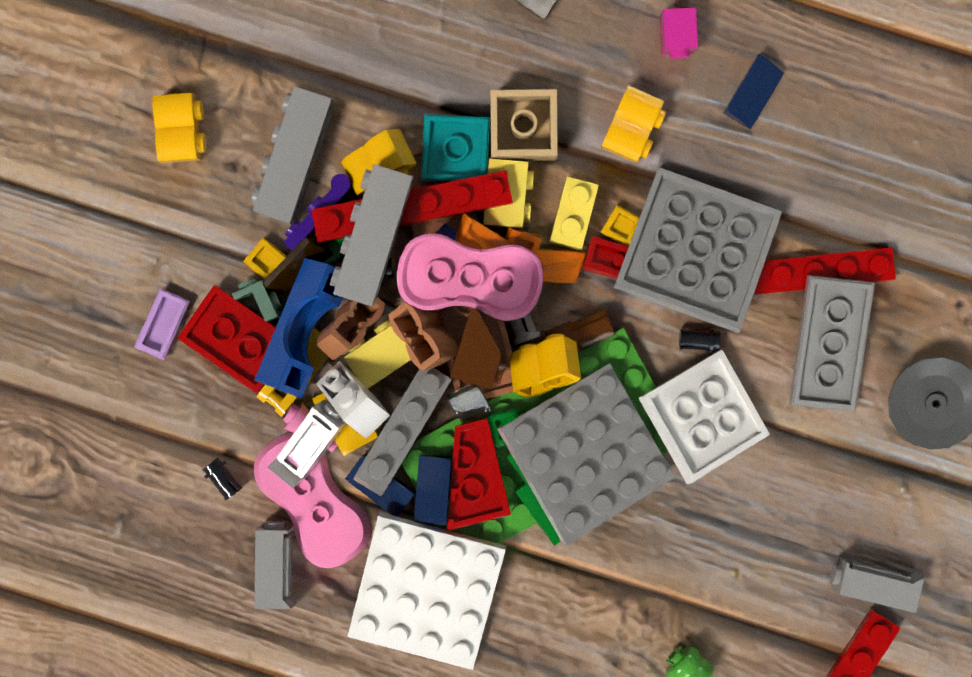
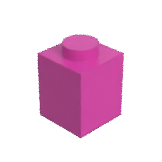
(678, 32)

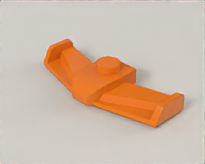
(557, 265)

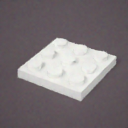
(704, 416)

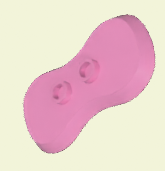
(444, 273)
(325, 520)

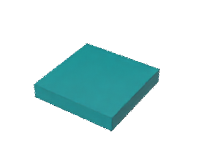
(454, 147)

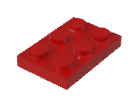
(229, 336)

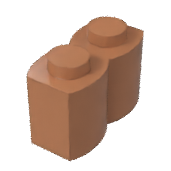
(348, 327)
(425, 338)

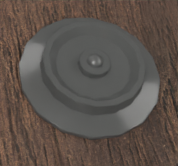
(932, 403)

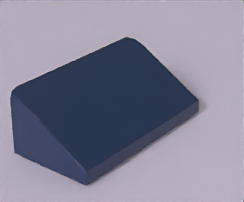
(753, 91)
(433, 489)
(393, 499)

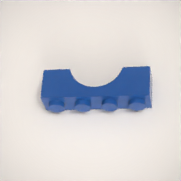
(286, 358)

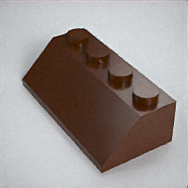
(478, 355)

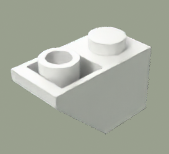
(352, 400)

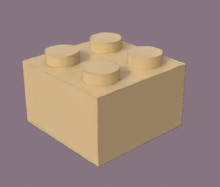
(524, 125)

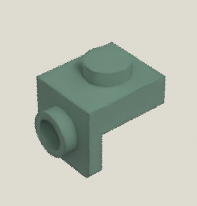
(267, 300)

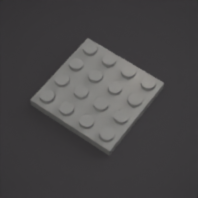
(698, 250)
(586, 454)

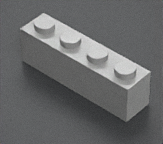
(293, 155)
(373, 234)
(402, 430)

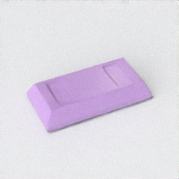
(162, 324)

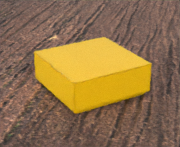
(620, 226)
(264, 258)

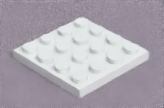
(426, 590)

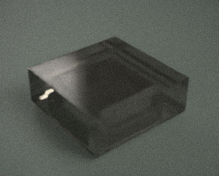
(469, 403)

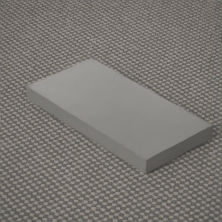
(831, 343)

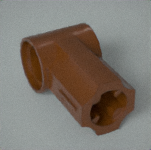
(585, 330)

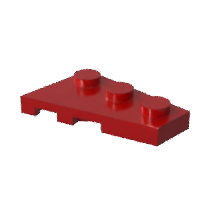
(476, 478)

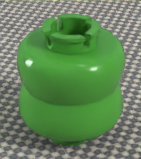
(688, 663)

